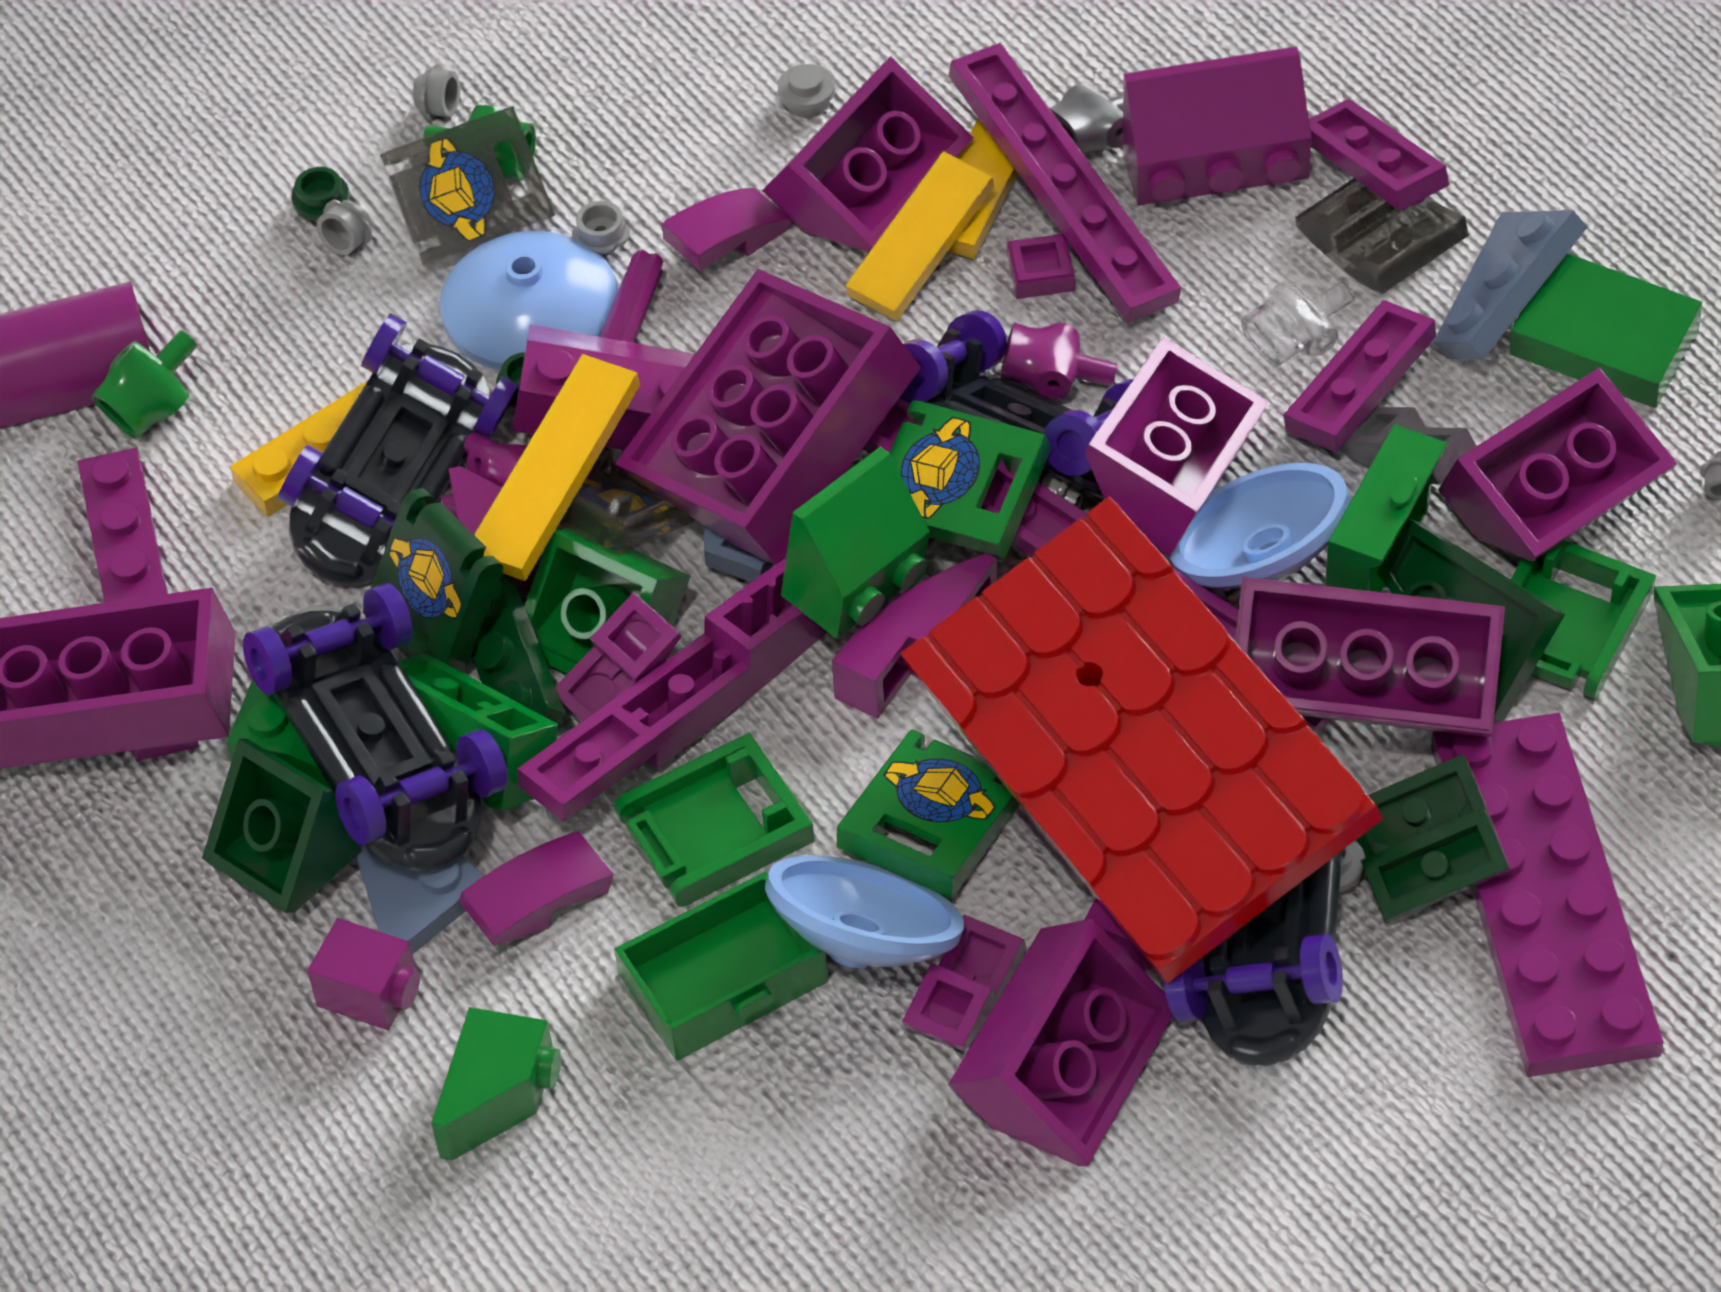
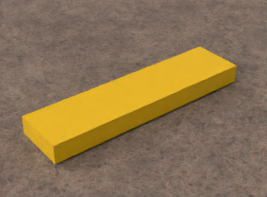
(556, 463)

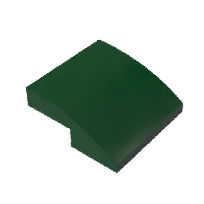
(1430, 840)

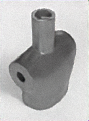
(1091, 119)

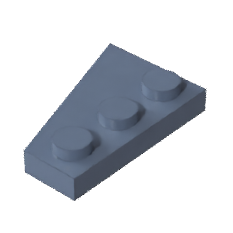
(1505, 277)

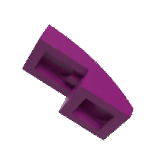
(722, 223)
(623, 653)
(528, 888)
(965, 984)

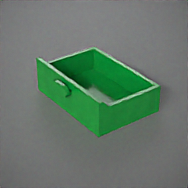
(1610, 321)
(1390, 493)
(718, 967)

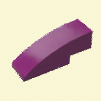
(870, 664)

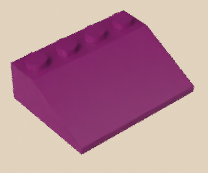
(769, 412)

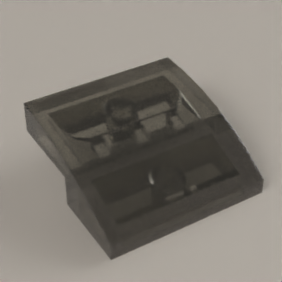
(1375, 238)

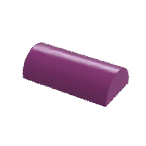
(63, 351)
(1375, 654)

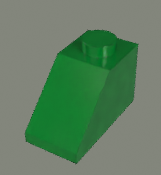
(493, 1079)

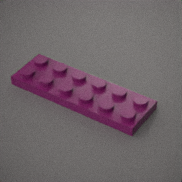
(1556, 914)

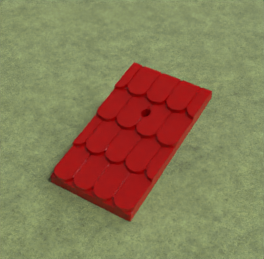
(1141, 738)

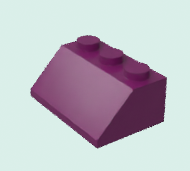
(1216, 126)
(867, 159)
(555, 352)
(1171, 441)
(1556, 469)
(1064, 1042)

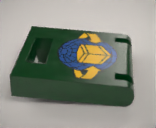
(430, 568)

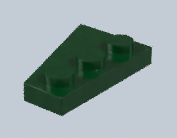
(1434, 567)

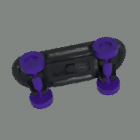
(953, 381)
(392, 441)
(372, 732)
(1271, 979)

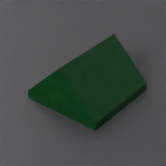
(277, 829)

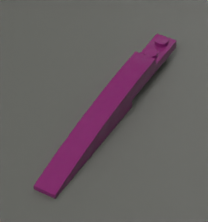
(660, 715)

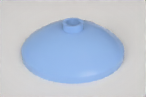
(522, 282)
(1262, 525)
(862, 911)

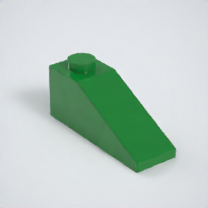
(468, 705)

